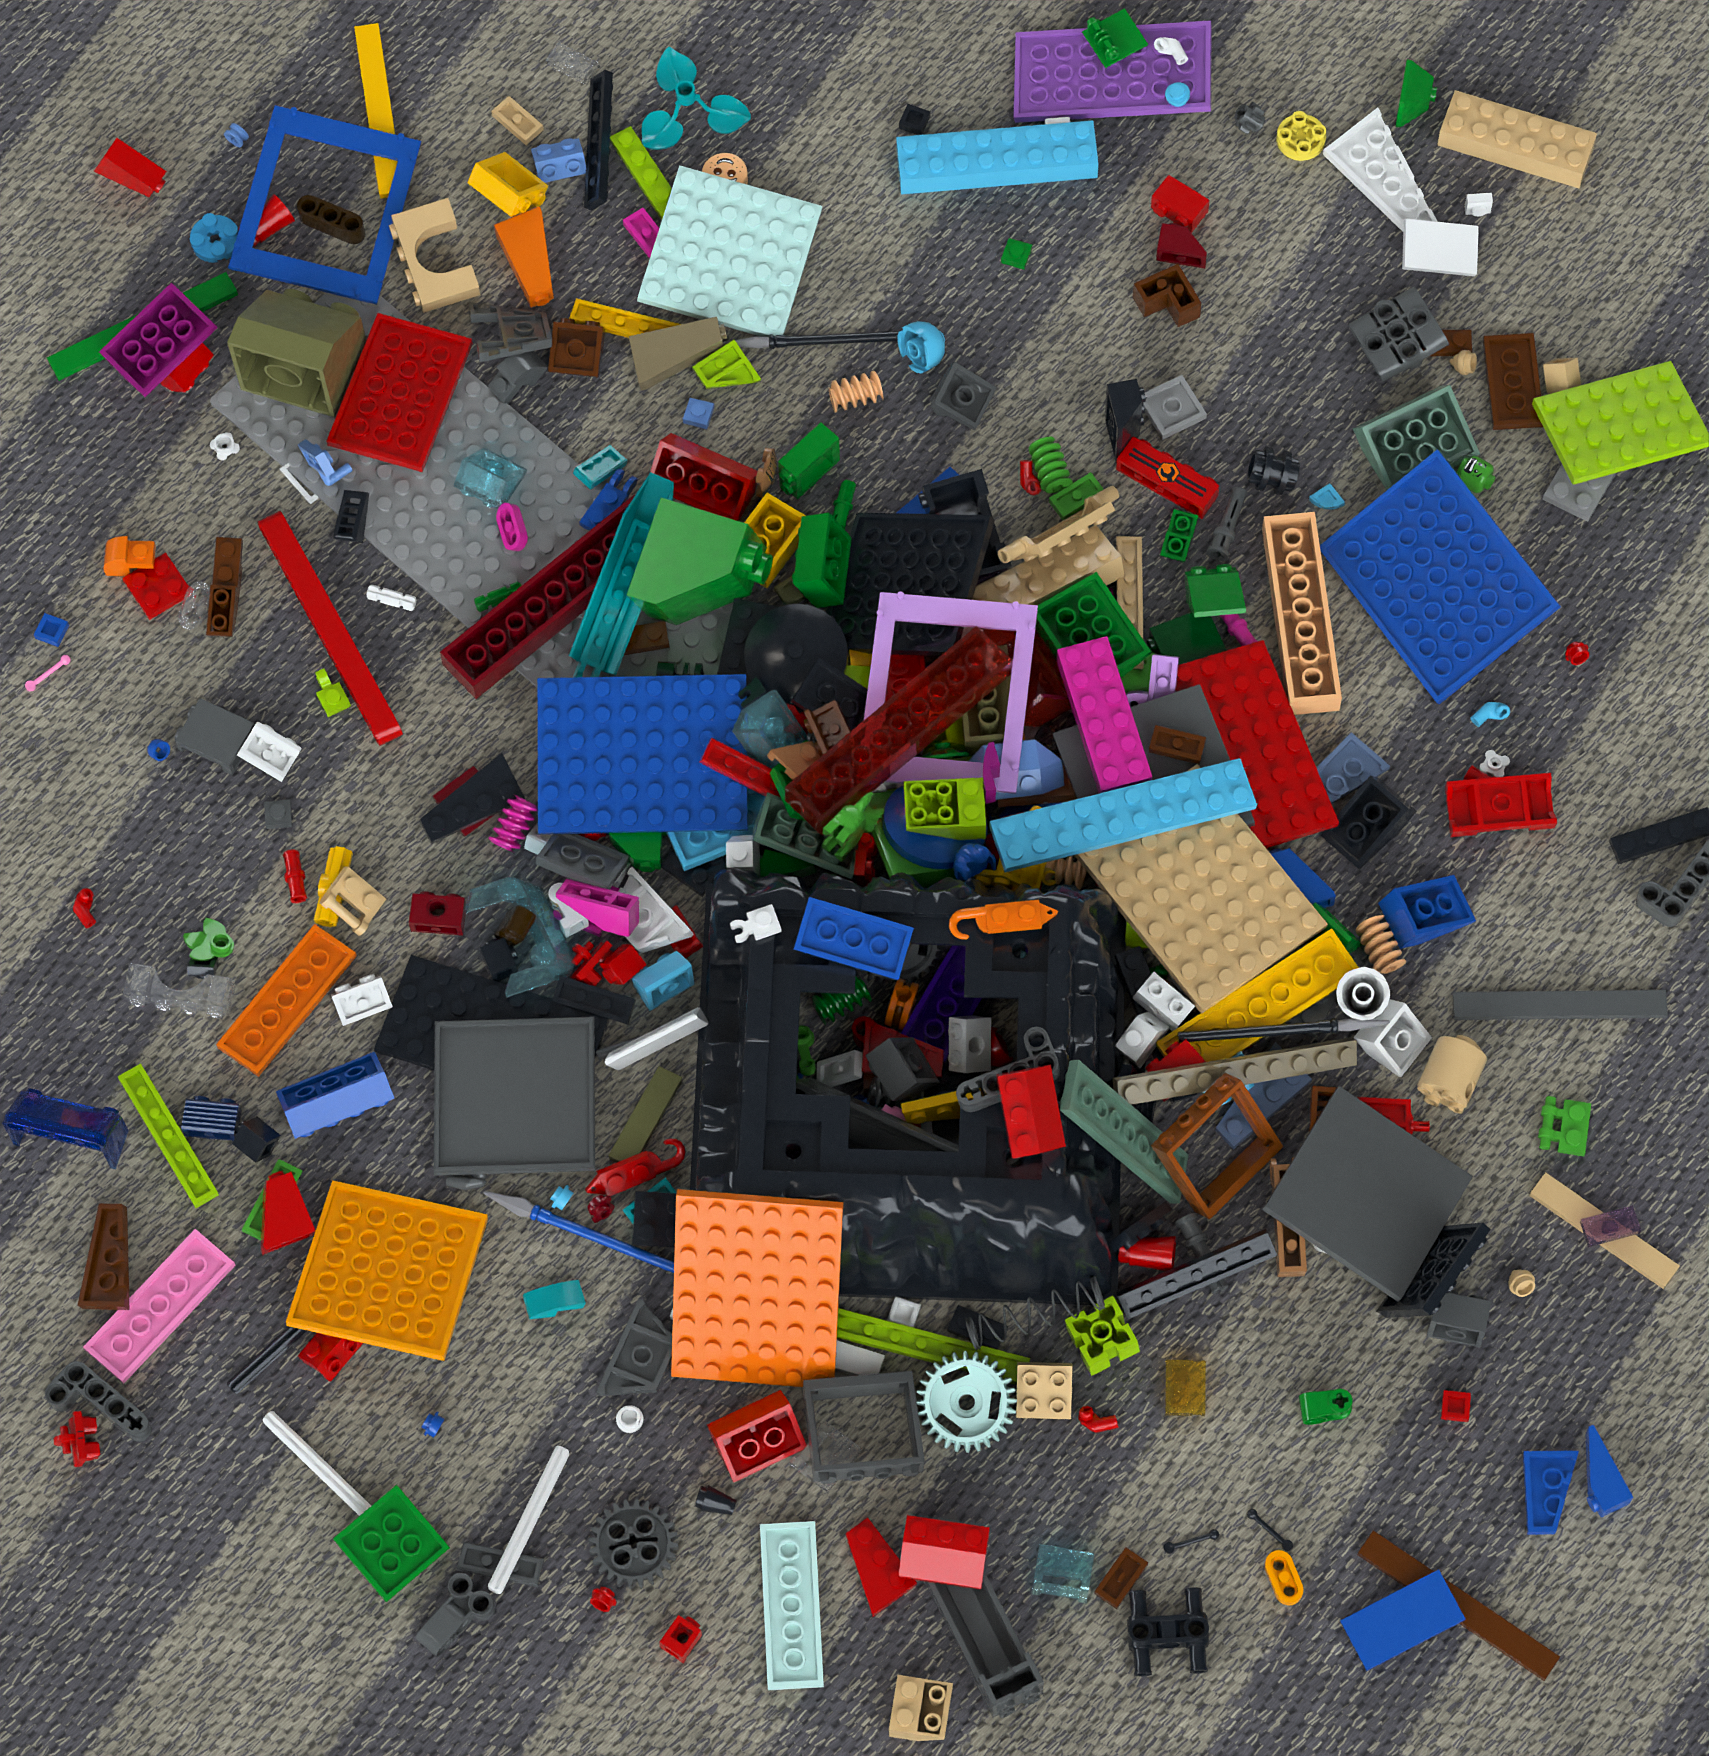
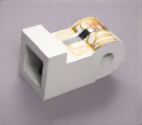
(572, 920)

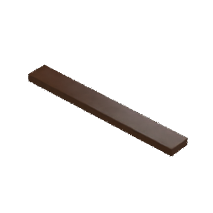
(1479, 1618)

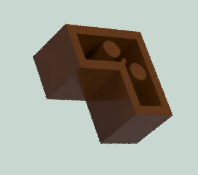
(1168, 290)

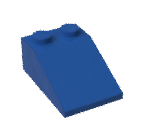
(1426, 910)

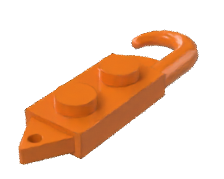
(1004, 917)

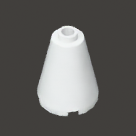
(1366, 985)

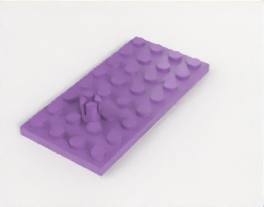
(1064, 77)

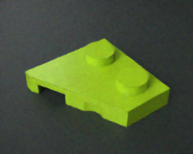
(726, 368)

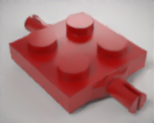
(1398, 1112)

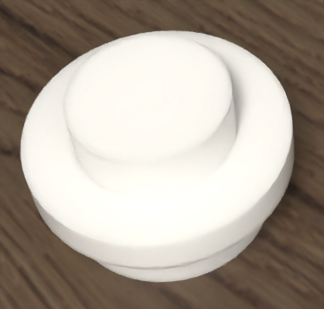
(629, 1419)

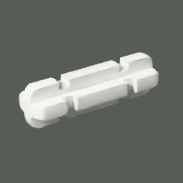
(391, 597)

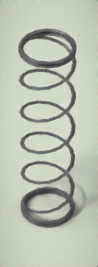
(973, 1333)

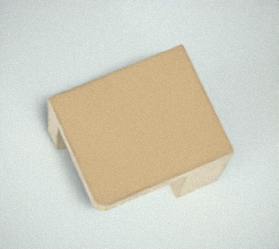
(1561, 374)

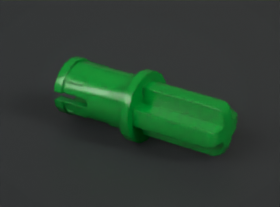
(843, 502)

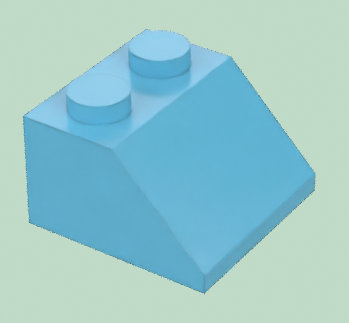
(663, 979)

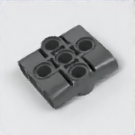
(1412, 309)

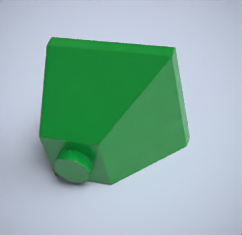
(1415, 93)

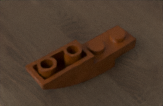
(225, 587)

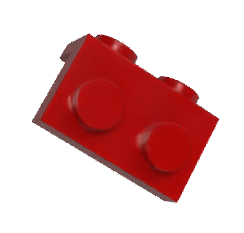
(328, 1354)

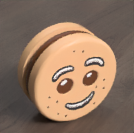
(727, 166)

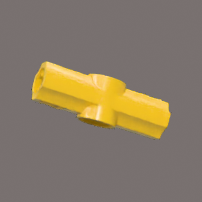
(337, 859)

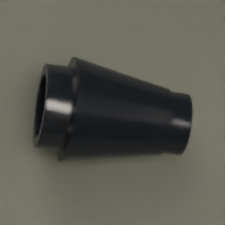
(714, 1501)

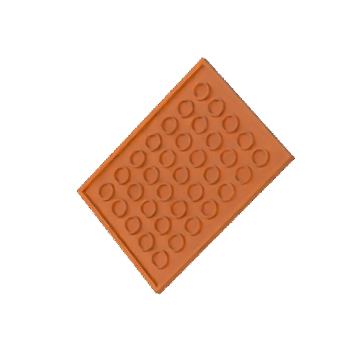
(755, 1288)

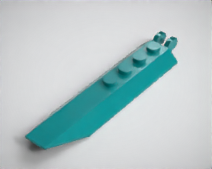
(610, 611)

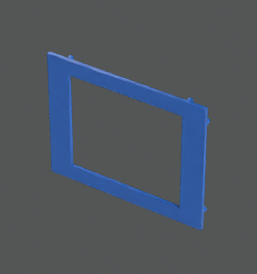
(306, 273)

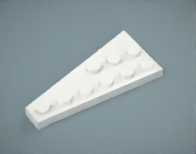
(1379, 170)

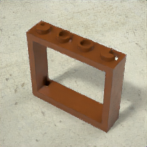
(1241, 1169)

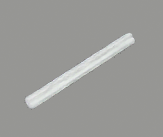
(316, 1463)
(528, 1520)

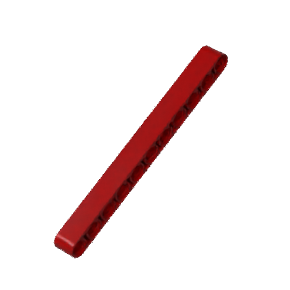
(330, 628)

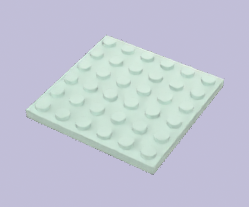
(729, 253)

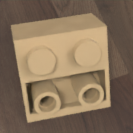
(920, 1709)

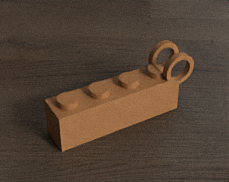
(1289, 1244)

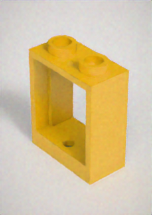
(487, 180)

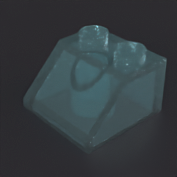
(489, 477)

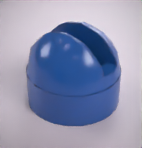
(163, 753)

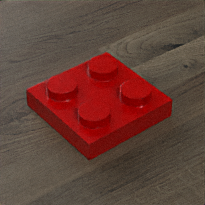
(157, 587)

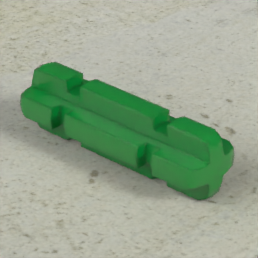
(495, 597)

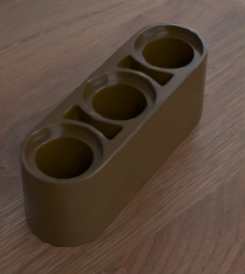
(324, 211)
(515, 925)

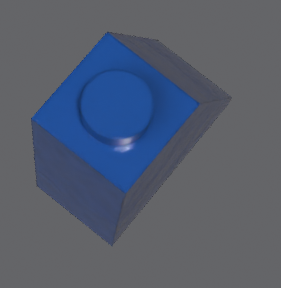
(1305, 879)

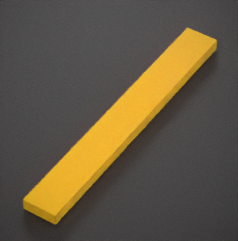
(376, 97)

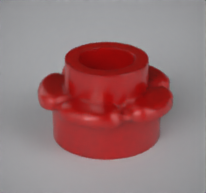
(1577, 653)
(603, 1599)

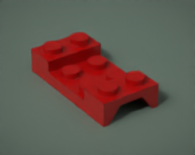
(1500, 804)

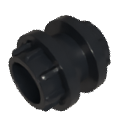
(1273, 470)

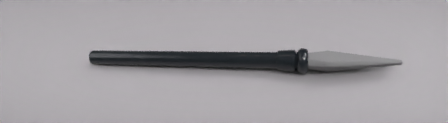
(783, 341)
(1321, 1026)

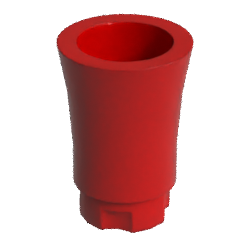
(274, 217)
(1150, 1253)

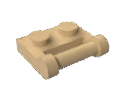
(358, 895)

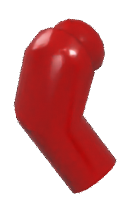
(1027, 478)

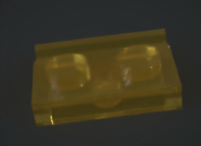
(1185, 1387)

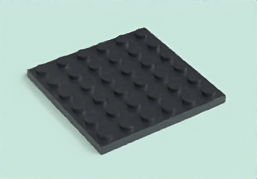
(915, 556)

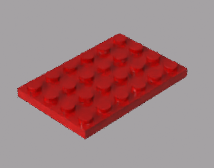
(399, 392)

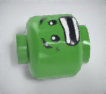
(1476, 474)

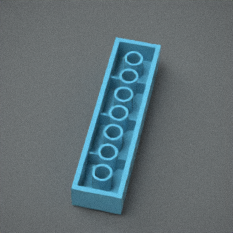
(997, 157)

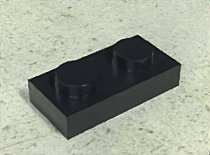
(958, 1327)

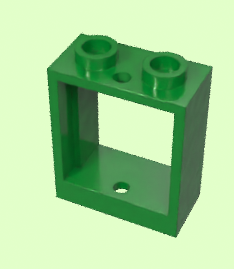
(808, 461)

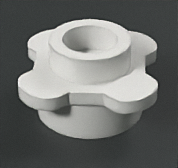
(224, 439)
(1489, 769)

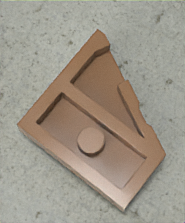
(795, 757)

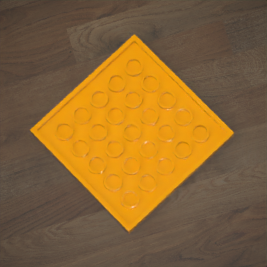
(387, 1270)

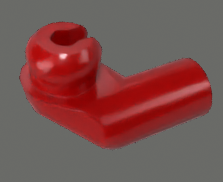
(82, 907)
(1094, 1422)

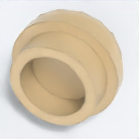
(1464, 362)
(1521, 1282)

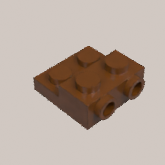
(576, 348)

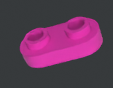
(511, 527)

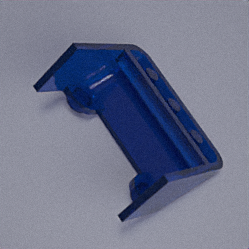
(67, 1123)

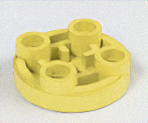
(1301, 136)

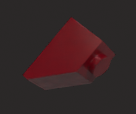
(1180, 247)

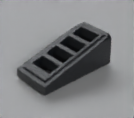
(360, 518)

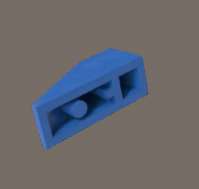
(1604, 1482)

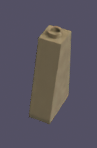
(673, 349)

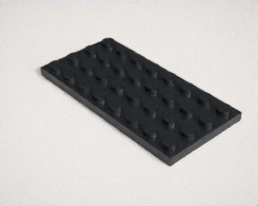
(444, 993)

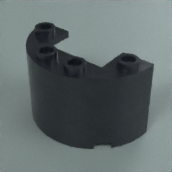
(965, 496)

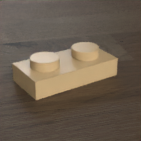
(517, 120)

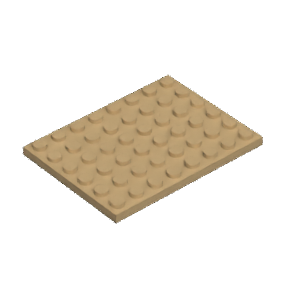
(1206, 903)

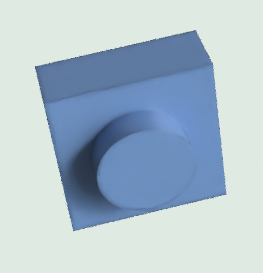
(698, 413)

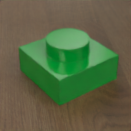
(1016, 253)

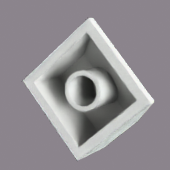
(1397, 1042)

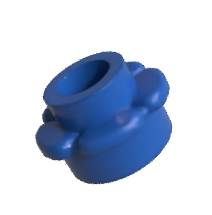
(432, 1424)

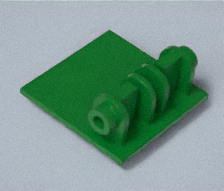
(1114, 37)

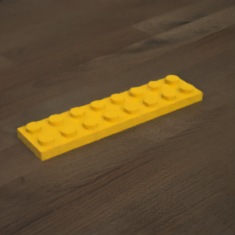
(1271, 997)

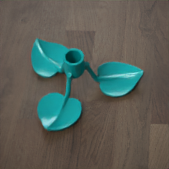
(678, 74)

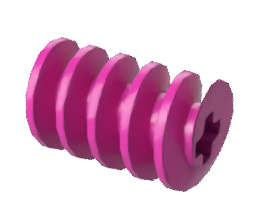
(514, 823)

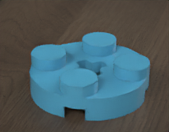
(204, 229)

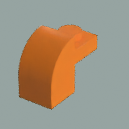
(124, 555)

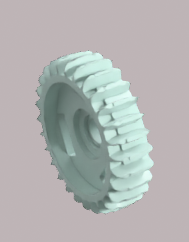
(945, 1400)

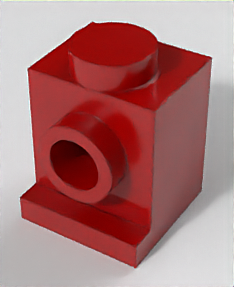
(679, 1627)

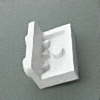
(269, 751)

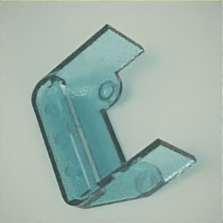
(551, 954)

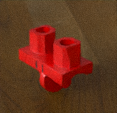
(585, 972)
(78, 1427)

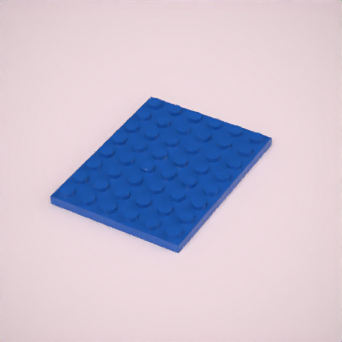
(1439, 577)
(630, 754)

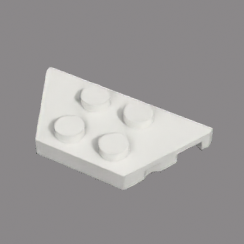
(657, 921)

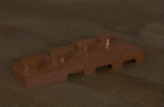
(107, 1264)

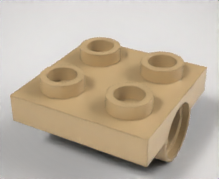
(1044, 1390)

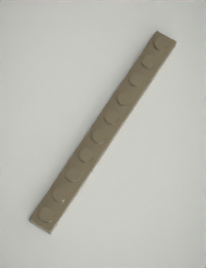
(1247, 1068)

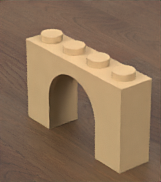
(431, 288)

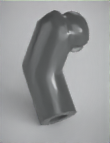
(466, 1183)

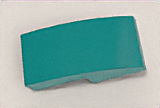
(550, 1299)

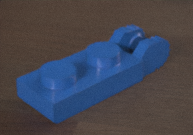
(608, 500)

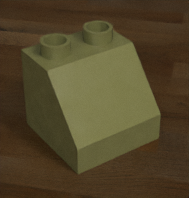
(297, 350)

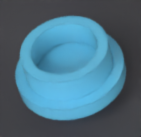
(1177, 94)
(561, 1197)

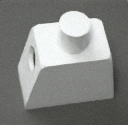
(1141, 1038)

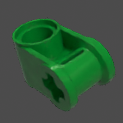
(1322, 1407)

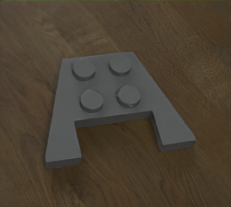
(519, 331)

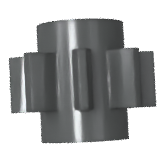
(1249, 117)

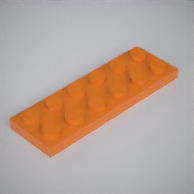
(286, 1000)

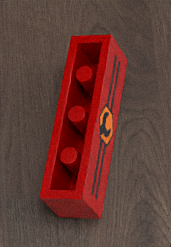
(1167, 477)

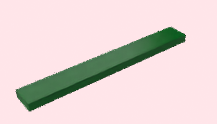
(87, 351)

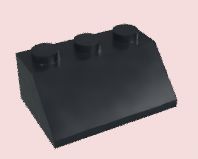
(1124, 413)

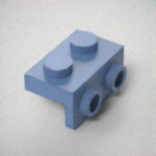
(559, 160)

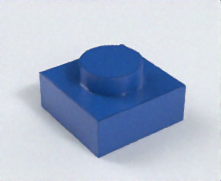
(51, 630)

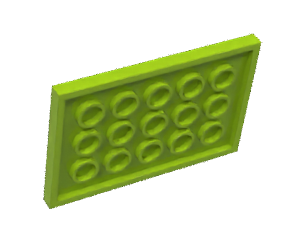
(1621, 422)

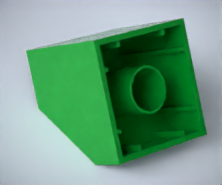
(696, 563)

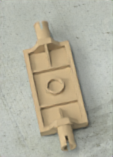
(1094, 512)

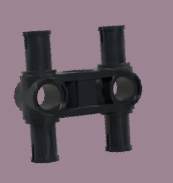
(1168, 1632)

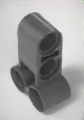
(454, 1616)

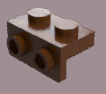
(827, 725)

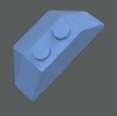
(1038, 769)

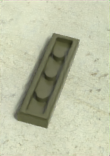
(646, 1115)

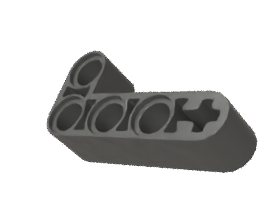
(1675, 898)
(1036, 1058)
(103, 1404)

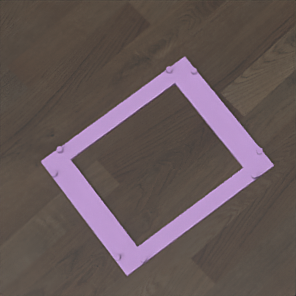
(961, 613)

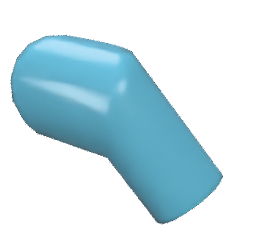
(1490, 710)

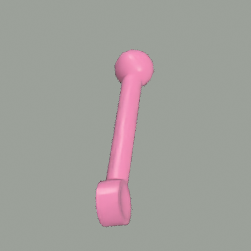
(31, 685)

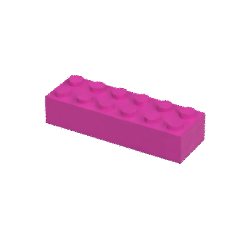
(1103, 715)

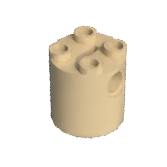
(1452, 1072)

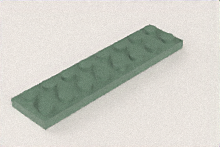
(1118, 1128)

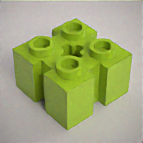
(1098, 1351)

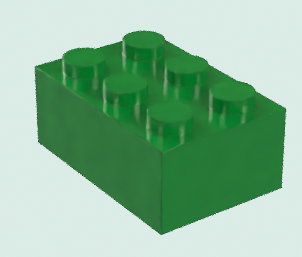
(822, 560)

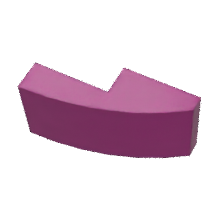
(991, 770)

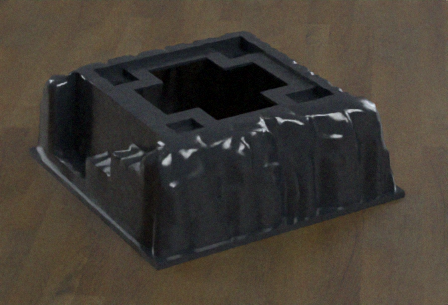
(915, 1218)

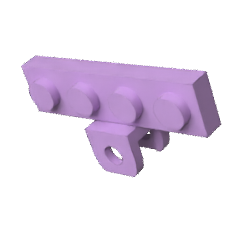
(1162, 679)

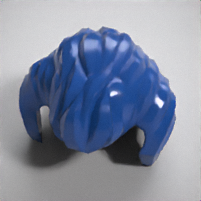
(972, 860)

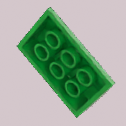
(1089, 613)

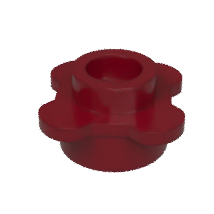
(600, 1208)

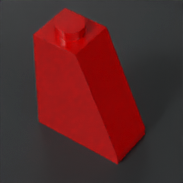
(131, 169)
(283, 1213)

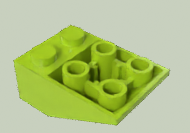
(946, 808)

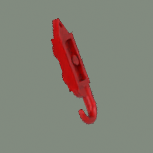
(634, 1170)

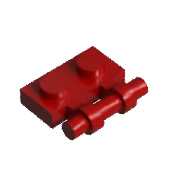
(864, 858)

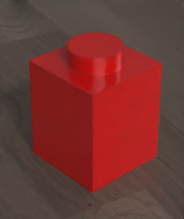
(622, 964)

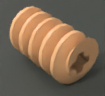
(855, 391)
(1067, 870)
(1378, 946)

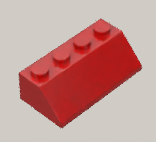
(705, 477)

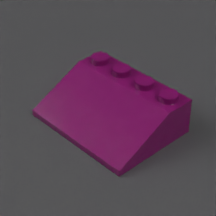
(158, 340)

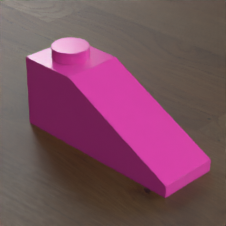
(603, 907)

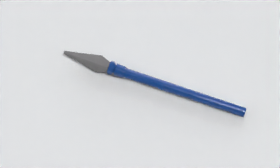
(524, 1208)

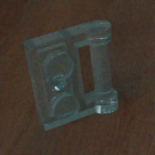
(1063, 1564)

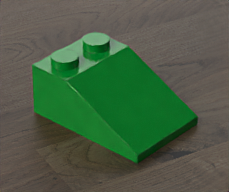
(1214, 591)

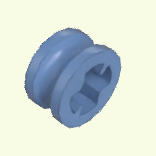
(236, 135)

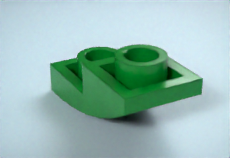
(1179, 535)

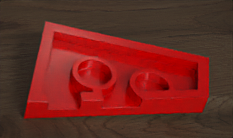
(877, 1567)

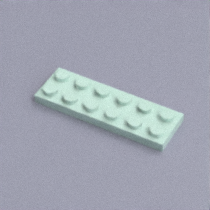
(791, 1605)

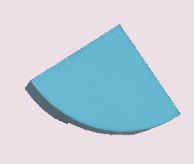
(1327, 498)

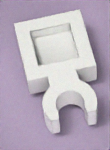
(760, 922)

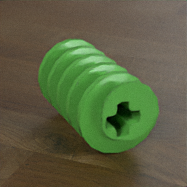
(1048, 465)

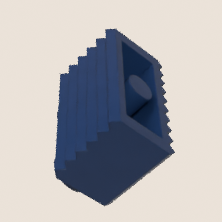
(211, 1118)

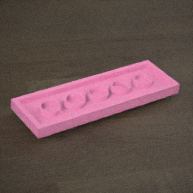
(159, 1306)

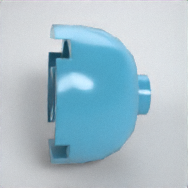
(924, 342)

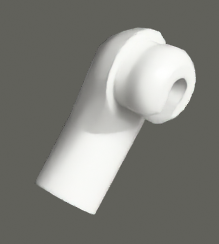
(1171, 47)

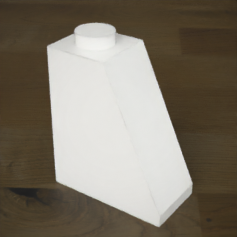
(743, 853)

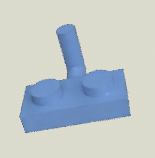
(322, 461)

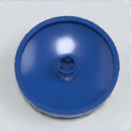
(918, 848)

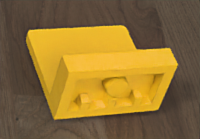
(1013, 879)

